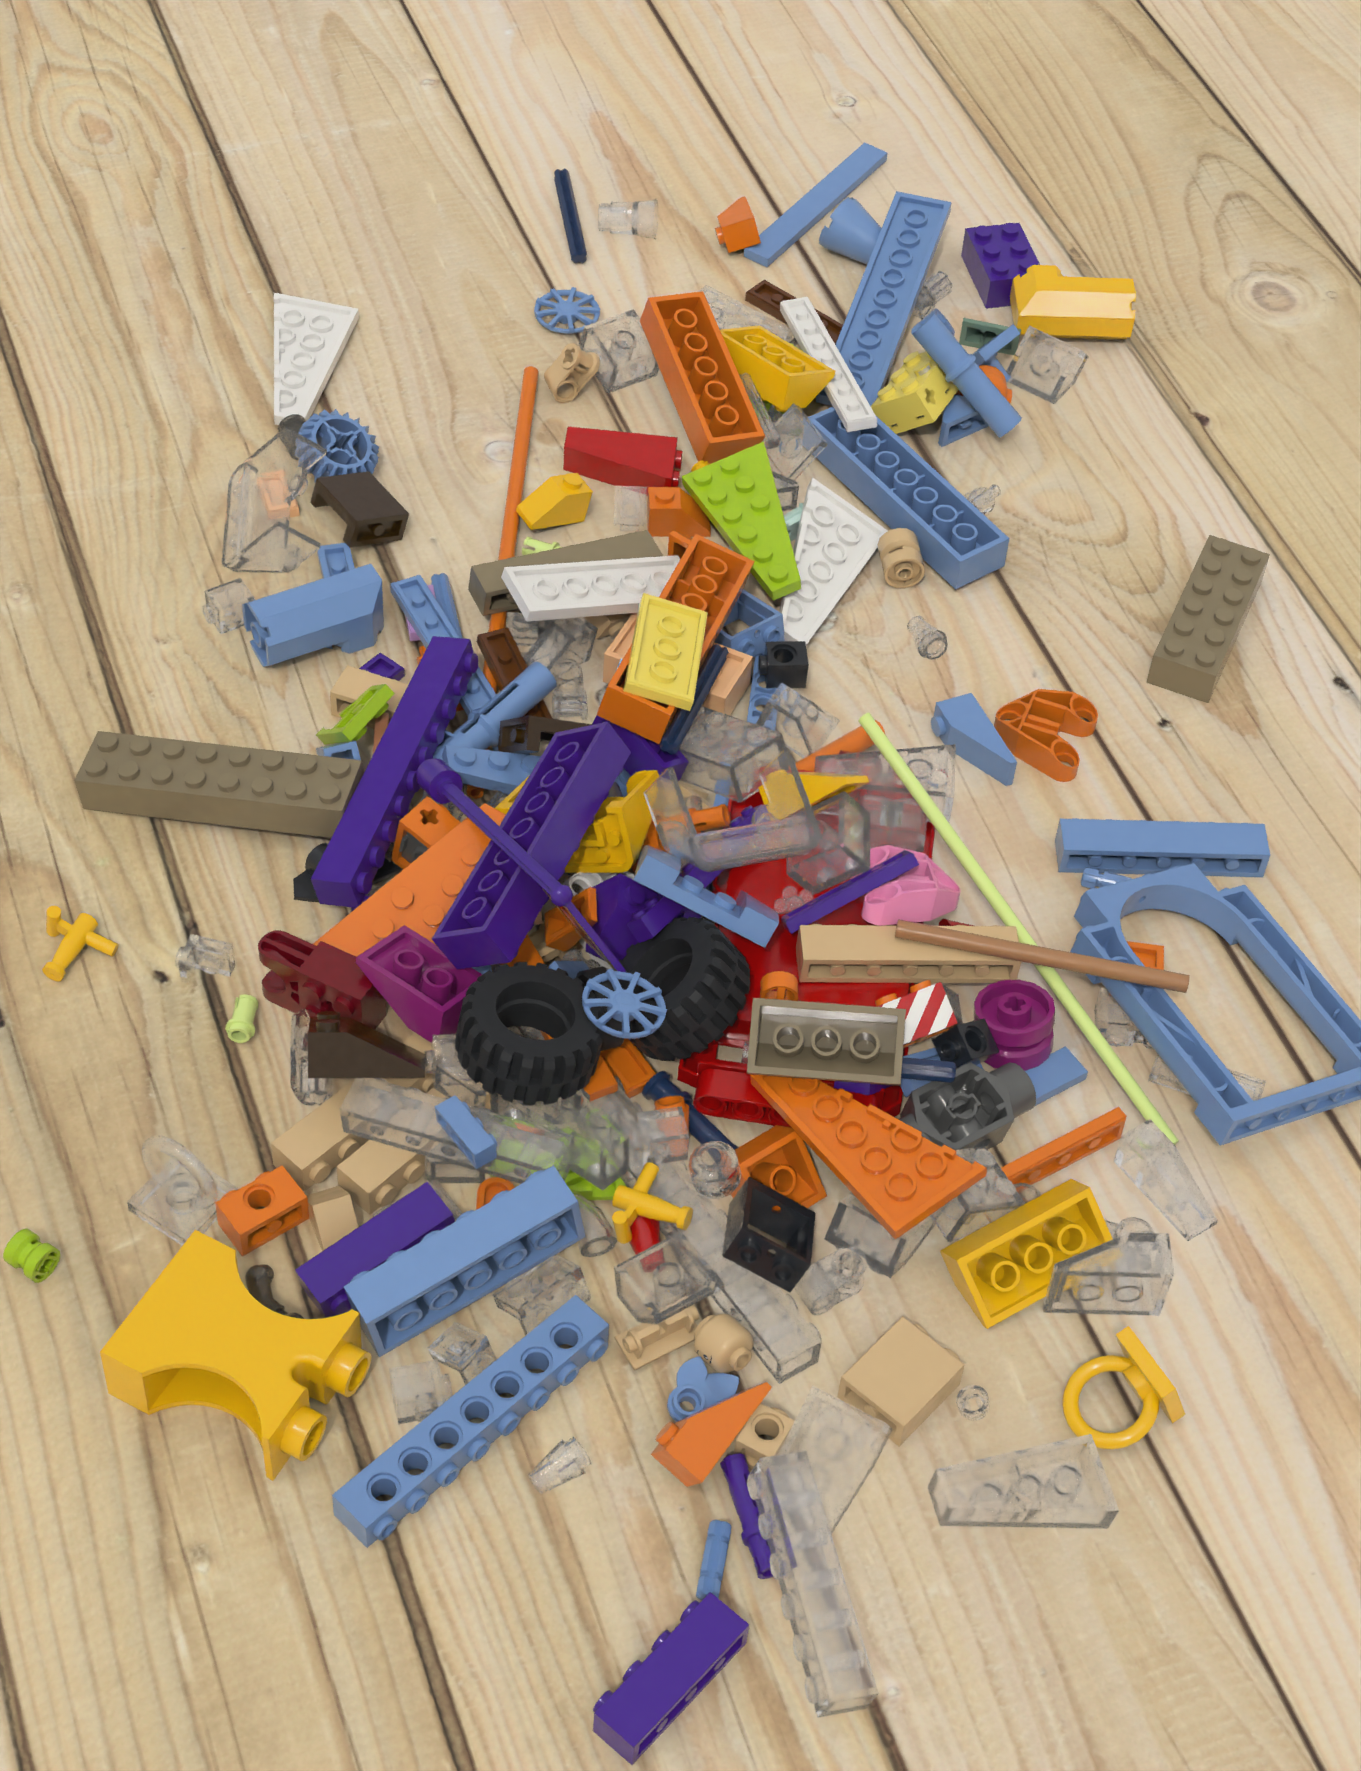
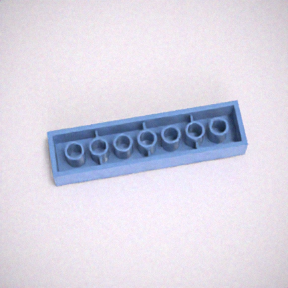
(914, 496)

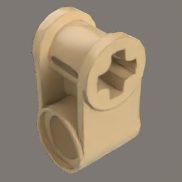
(569, 372)

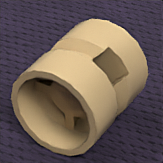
(901, 558)

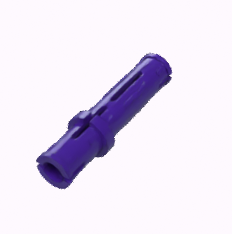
(736, 1473)

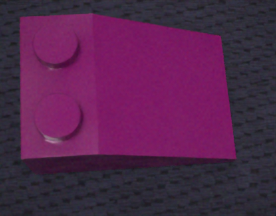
(418, 981)

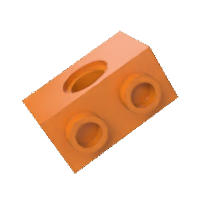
(251, 1227)

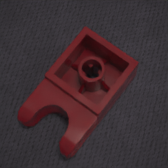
(317, 979)

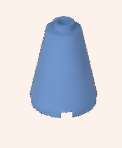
(851, 231)

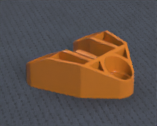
(1035, 728)

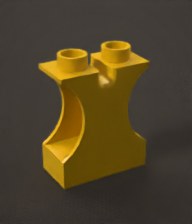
(215, 1346)

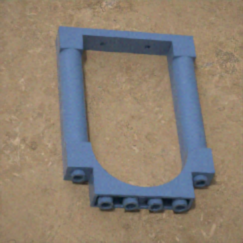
(1239, 919)

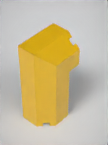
(1072, 304)

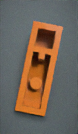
(698, 1441)

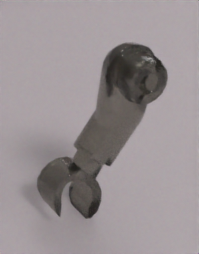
(258, 1285)

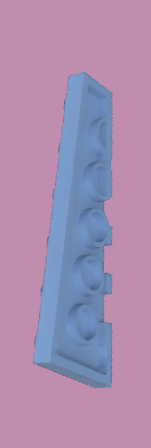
(499, 769)

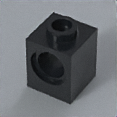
(784, 663)
(966, 1043)

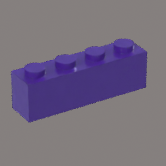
(370, 1246)
(669, 1677)

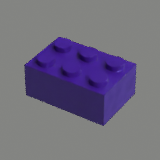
(994, 258)

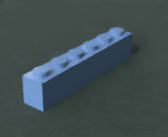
(1160, 845)

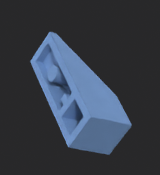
(976, 739)

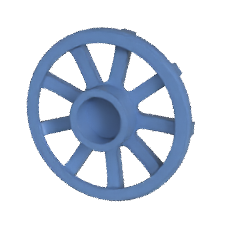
(566, 311)
(624, 1004)

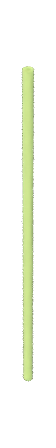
(1009, 918)

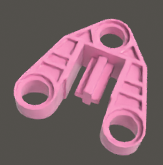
(912, 896)

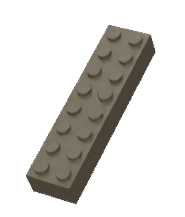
(217, 784)

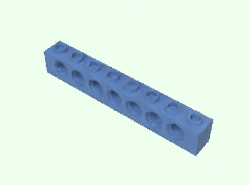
(418, 1449)

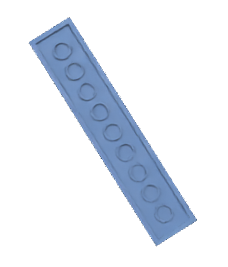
(890, 290)

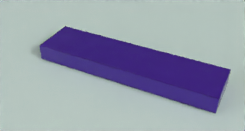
(849, 890)

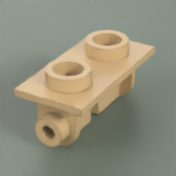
(652, 1341)

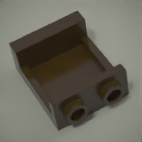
(365, 507)
(524, 733)

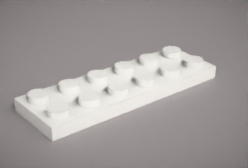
(587, 587)

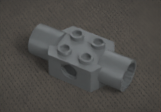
(973, 1108)

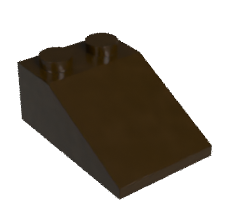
(352, 1050)

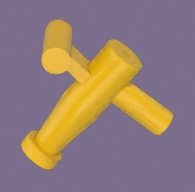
(74, 940)
(638, 1202)

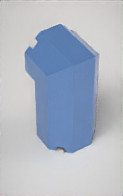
(316, 615)

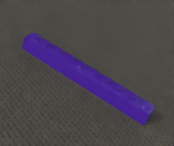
(661, 910)

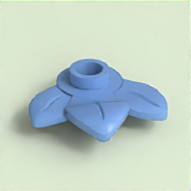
(699, 1388)

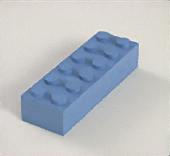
(465, 1260)

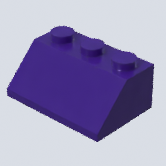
(616, 902)

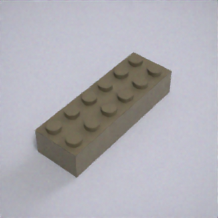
(1208, 619)

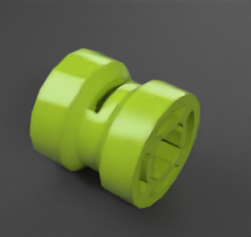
(31, 1255)

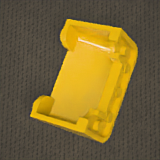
(617, 832)

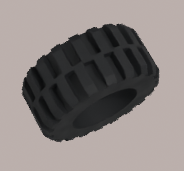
(699, 980)
(520, 1065)

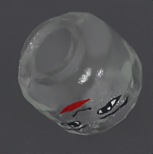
(714, 1169)

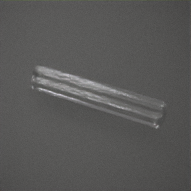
(772, 436)

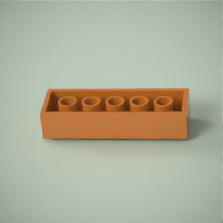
(700, 375)

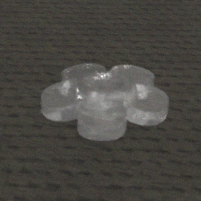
(791, 900)

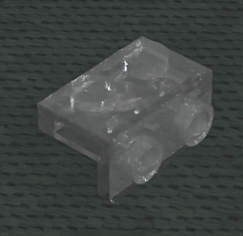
(542, 1291)

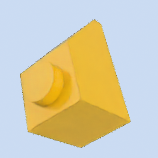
(556, 502)

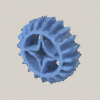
(347, 444)

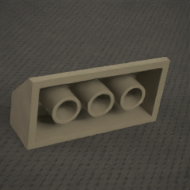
(826, 1041)

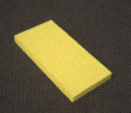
(666, 652)

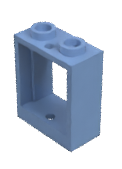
(761, 618)

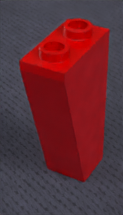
(623, 457)

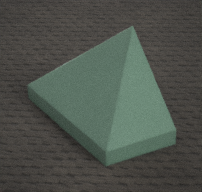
(978, 333)

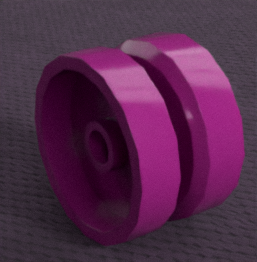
(1019, 1021)

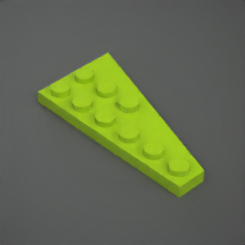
(746, 510)

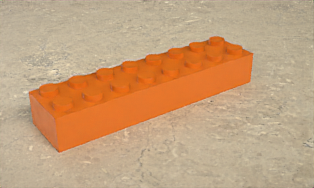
(706, 580)

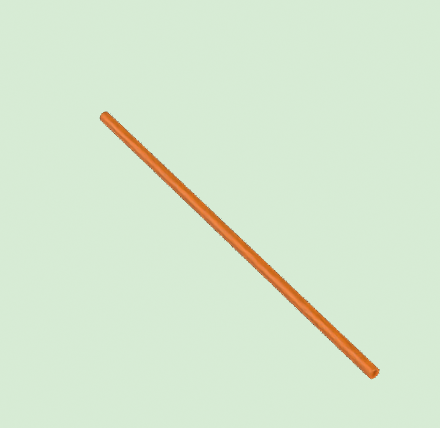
(513, 499)

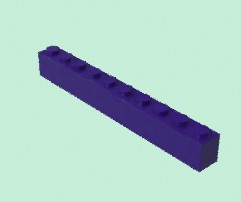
(391, 776)

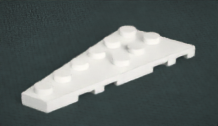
(306, 350)
(829, 553)

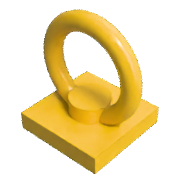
(1143, 1377)

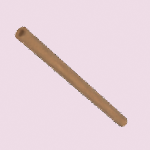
(1042, 956)

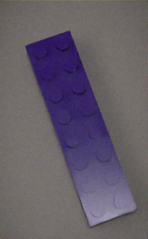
(548, 823)

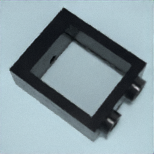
(790, 1224)

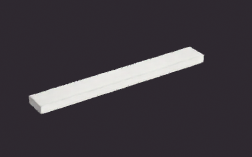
(815, 341)

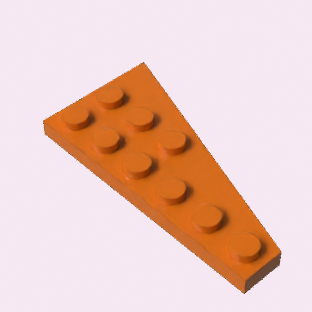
(417, 894)
(872, 1153)

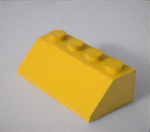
(776, 367)
(1014, 1256)

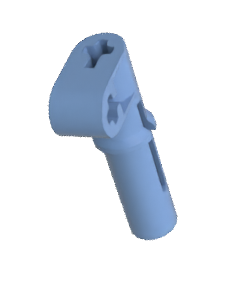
(938, 340)
(511, 702)

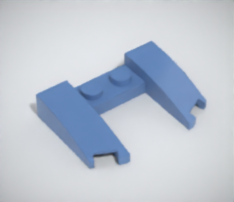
(744, 916)

